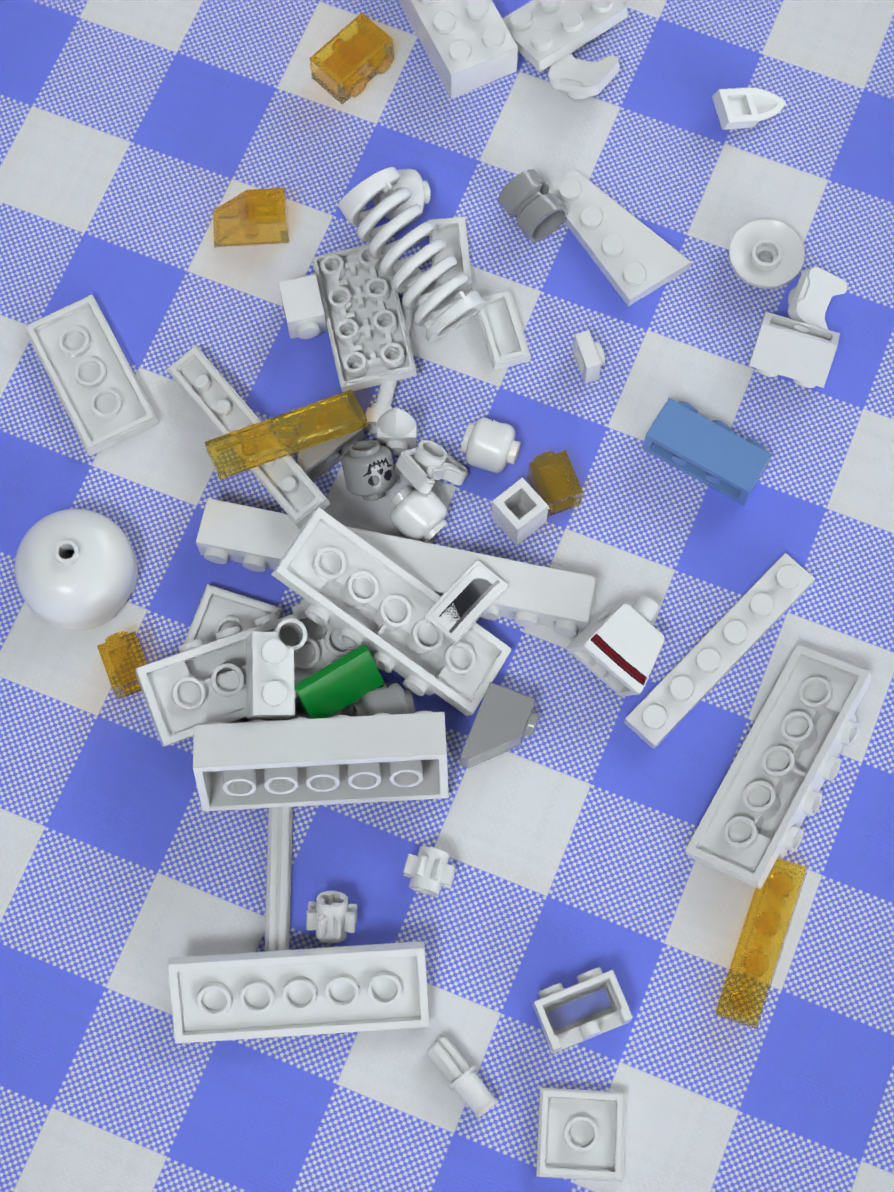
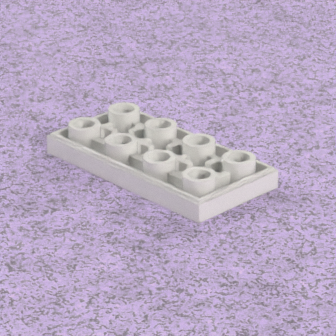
(363, 319)

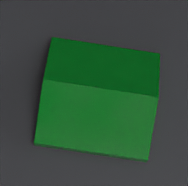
(338, 684)

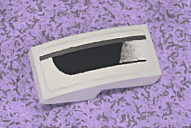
(466, 601)

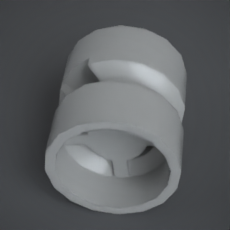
(536, 209)

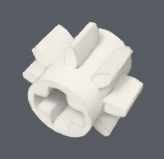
(429, 871)
(331, 917)

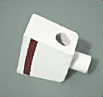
(621, 645)

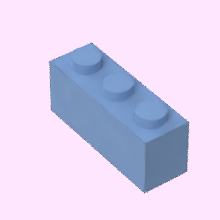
(707, 450)

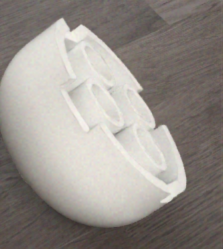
(80, 588)

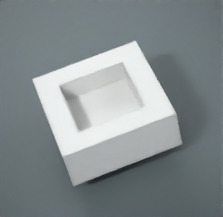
(588, 356)

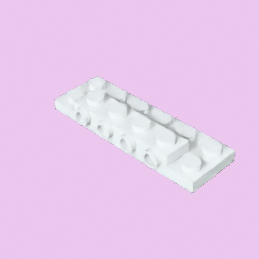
(385, 609)
(210, 679)
(781, 767)

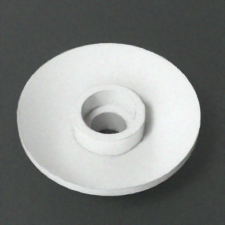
(767, 239)

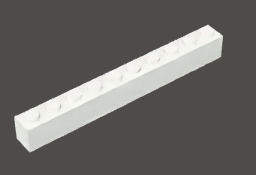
(534, 592)

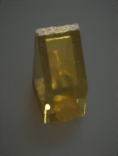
(252, 219)

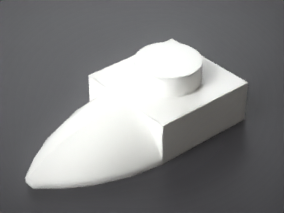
(745, 107)
(397, 431)

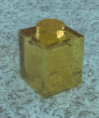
(555, 481)
(121, 657)

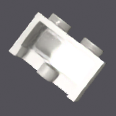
(581, 1010)

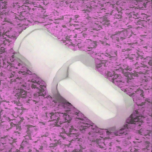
(462, 1077)

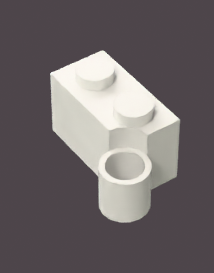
(271, 673)

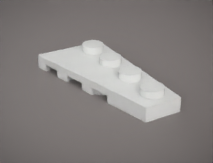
(619, 244)

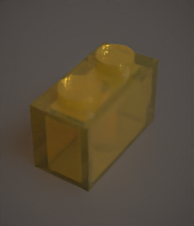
(352, 59)

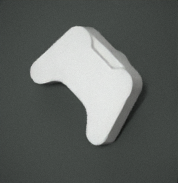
(582, 77)
(812, 296)
(428, 464)

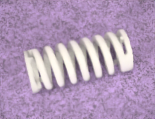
(437, 322)

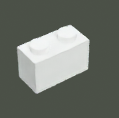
(794, 350)

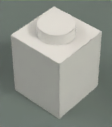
(303, 307)
(519, 511)

